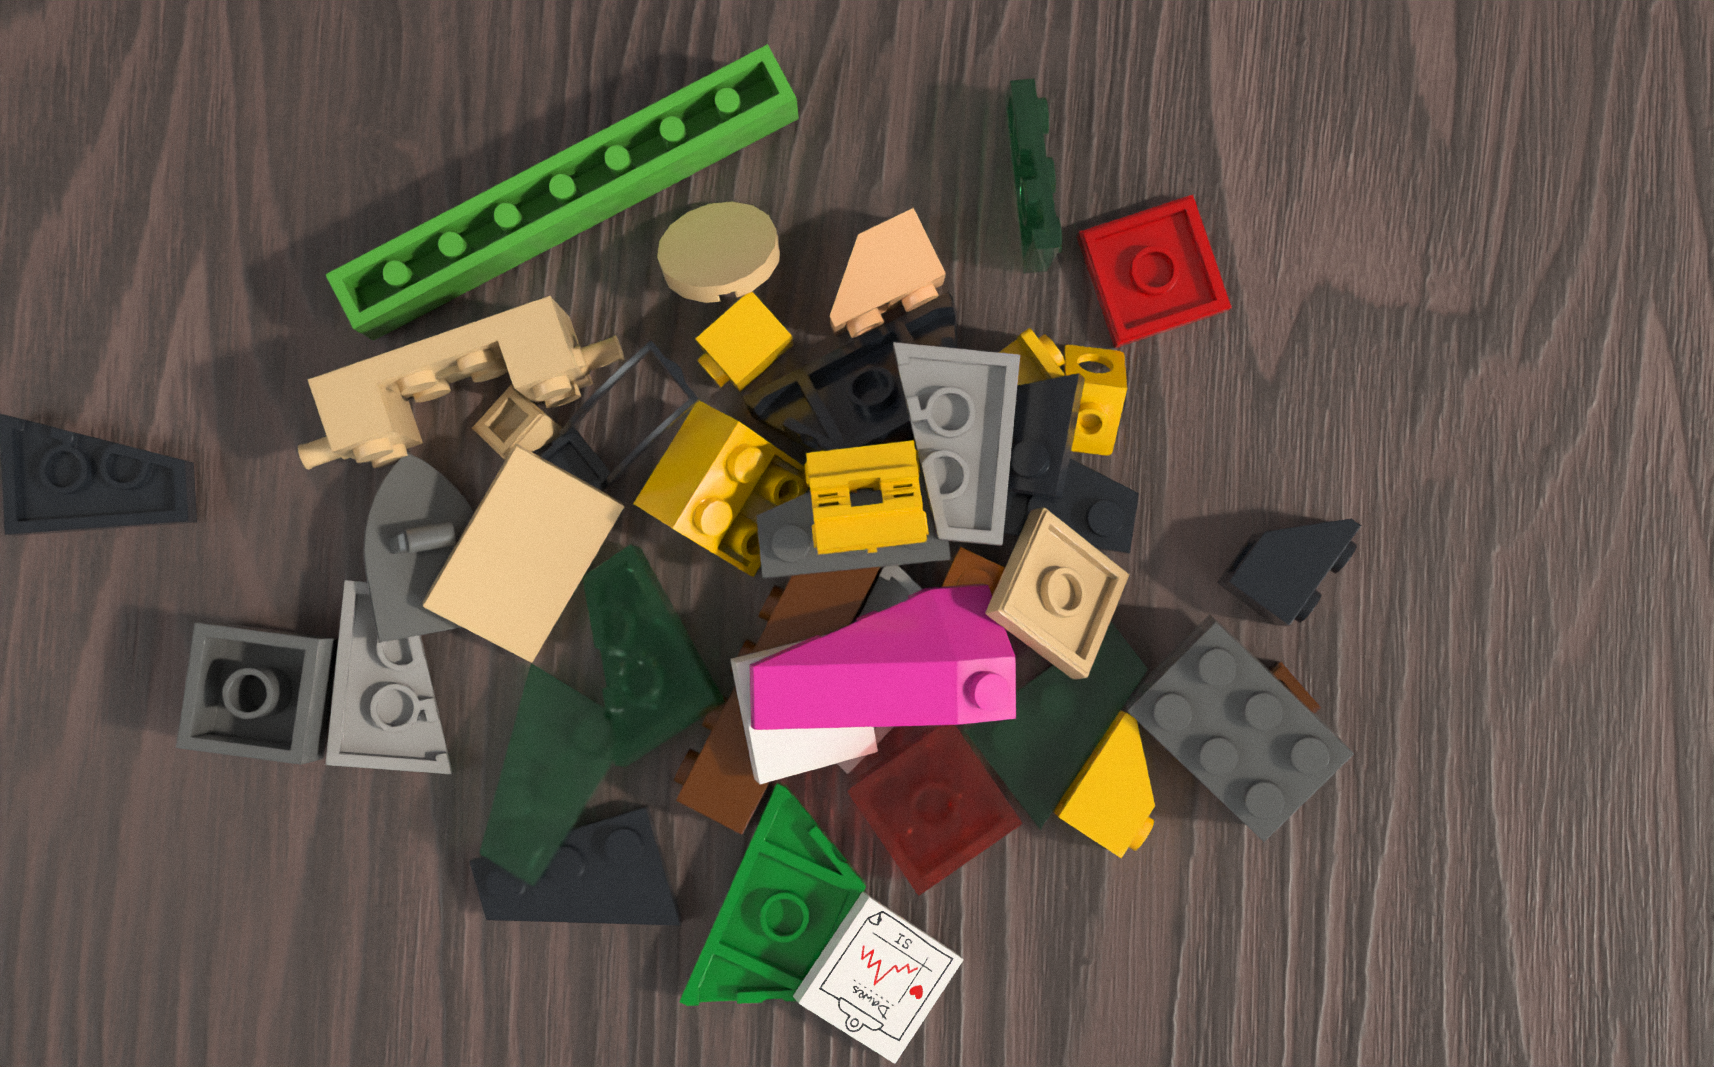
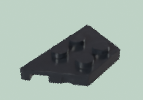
(856, 390)

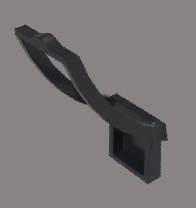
(577, 457)

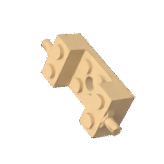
(368, 402)

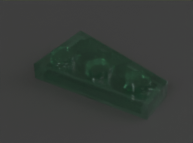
(1032, 176)

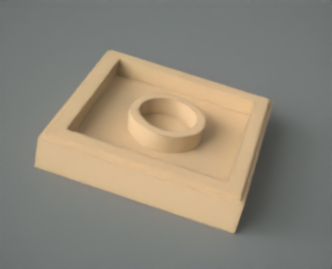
(1057, 593)

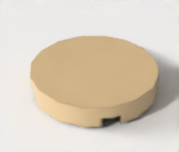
(719, 251)

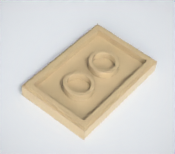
(523, 553)

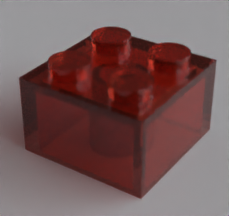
(933, 805)

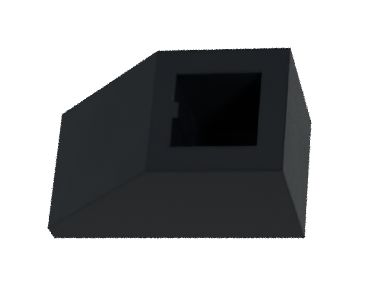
(1283, 567)

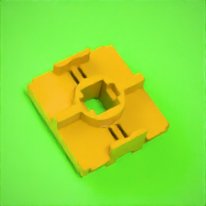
(882, 467)

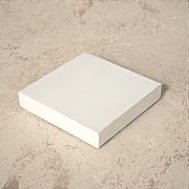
(794, 751)

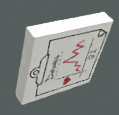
(878, 978)

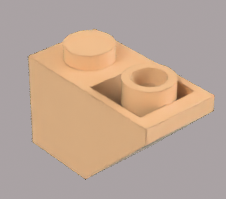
(886, 269)

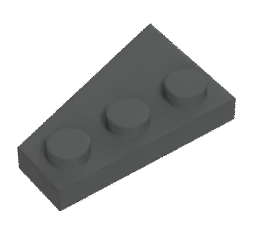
(789, 547)

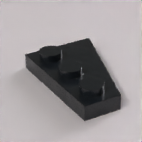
(1090, 505)
(599, 875)

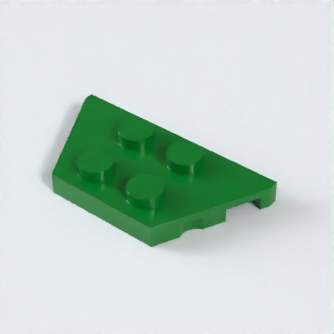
(777, 911)

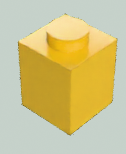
(742, 343)

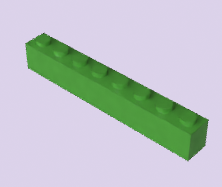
(565, 194)

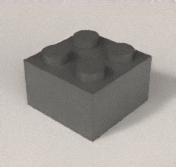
(257, 693)

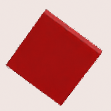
(1153, 271)

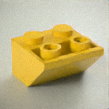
(717, 484)

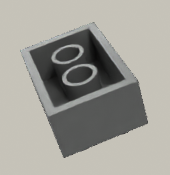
(1237, 728)

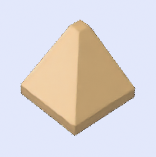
(516, 421)

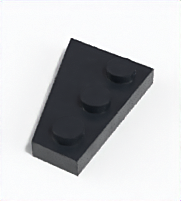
(1043, 435)
(86, 483)

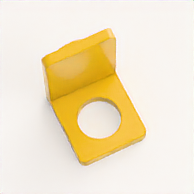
(1100, 400)

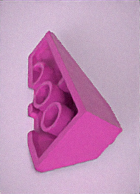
(901, 666)

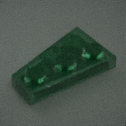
(647, 656)
(1058, 725)
(548, 775)

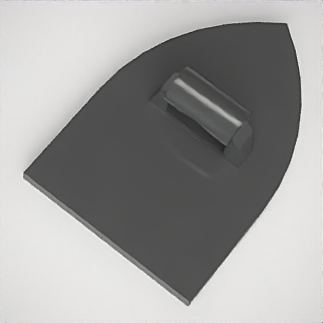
(406, 544)

